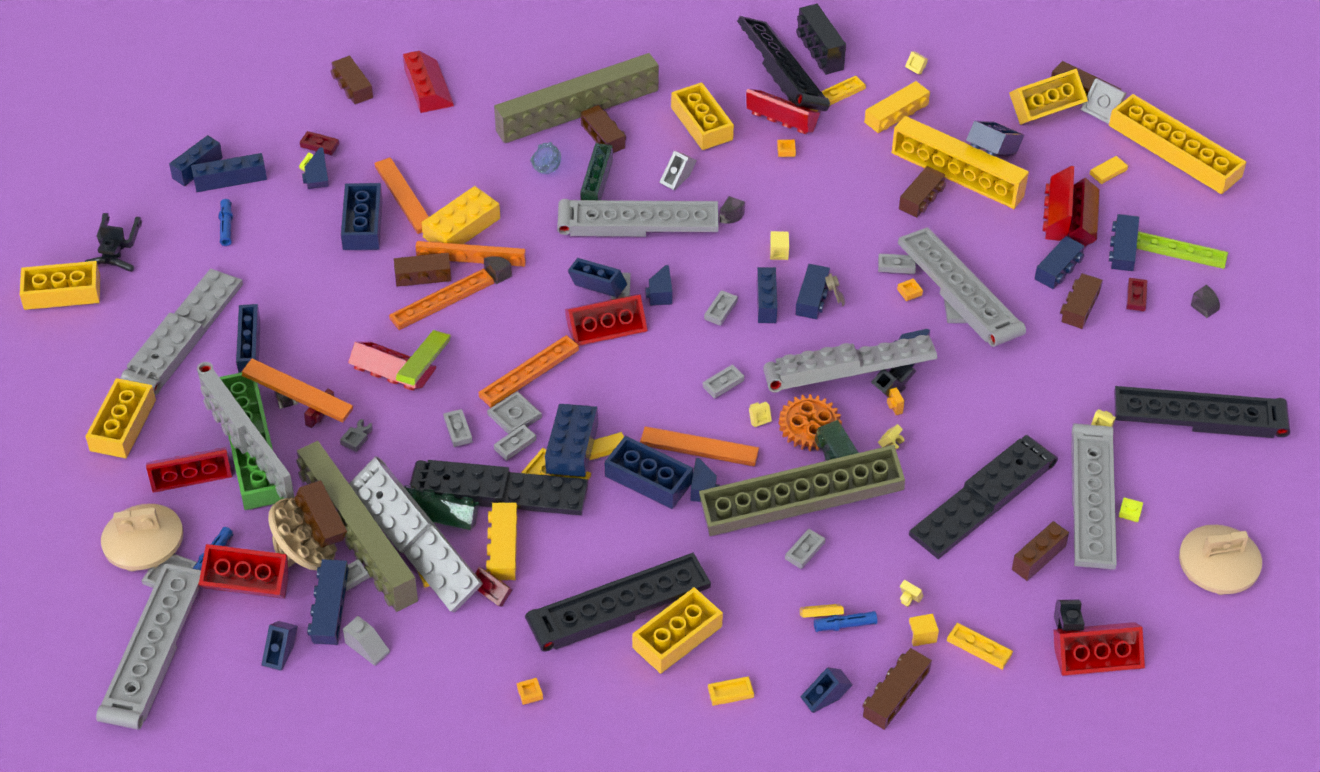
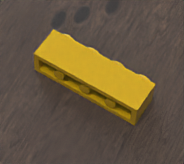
(896, 106)
(503, 541)

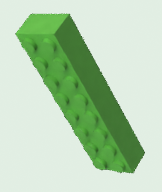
(253, 483)

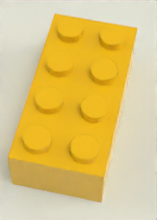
(1048, 96)
(702, 116)
(462, 218)
(60, 285)
(120, 418)
(677, 630)

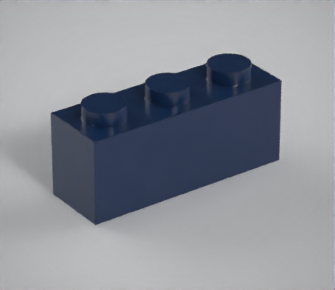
(202, 152)
(1124, 242)
(1059, 262)
(597, 277)
(813, 292)
(766, 295)

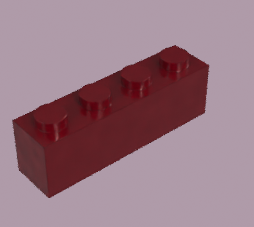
(1084, 212)

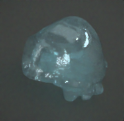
(546, 158)

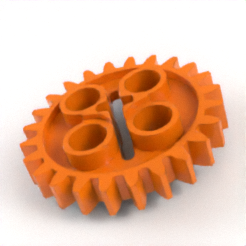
(806, 422)

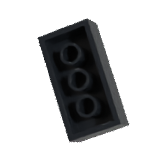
(821, 39)

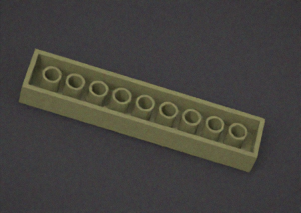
(569, 98)
(802, 490)
(363, 533)

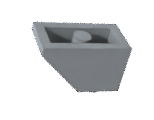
(677, 170)
(365, 641)

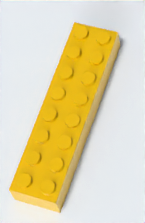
(1177, 144)
(960, 162)

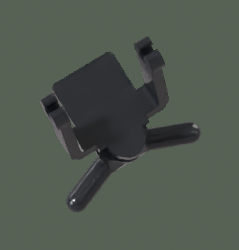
(113, 241)

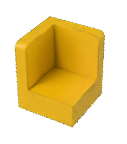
(924, 629)

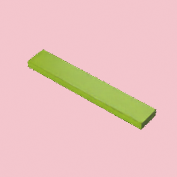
(1181, 250)
(423, 357)

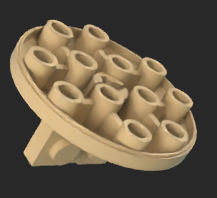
(142, 537)
(295, 537)
(1220, 559)

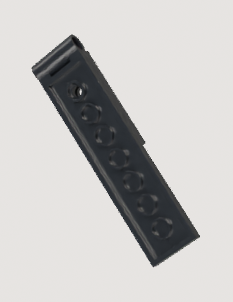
(783, 66)
(1204, 411)
(498, 485)
(983, 495)
(615, 602)

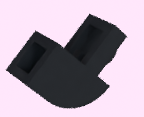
(894, 378)
(1069, 615)

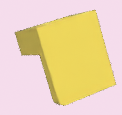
(779, 245)

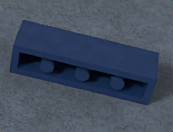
(229, 172)
(248, 335)
(329, 602)

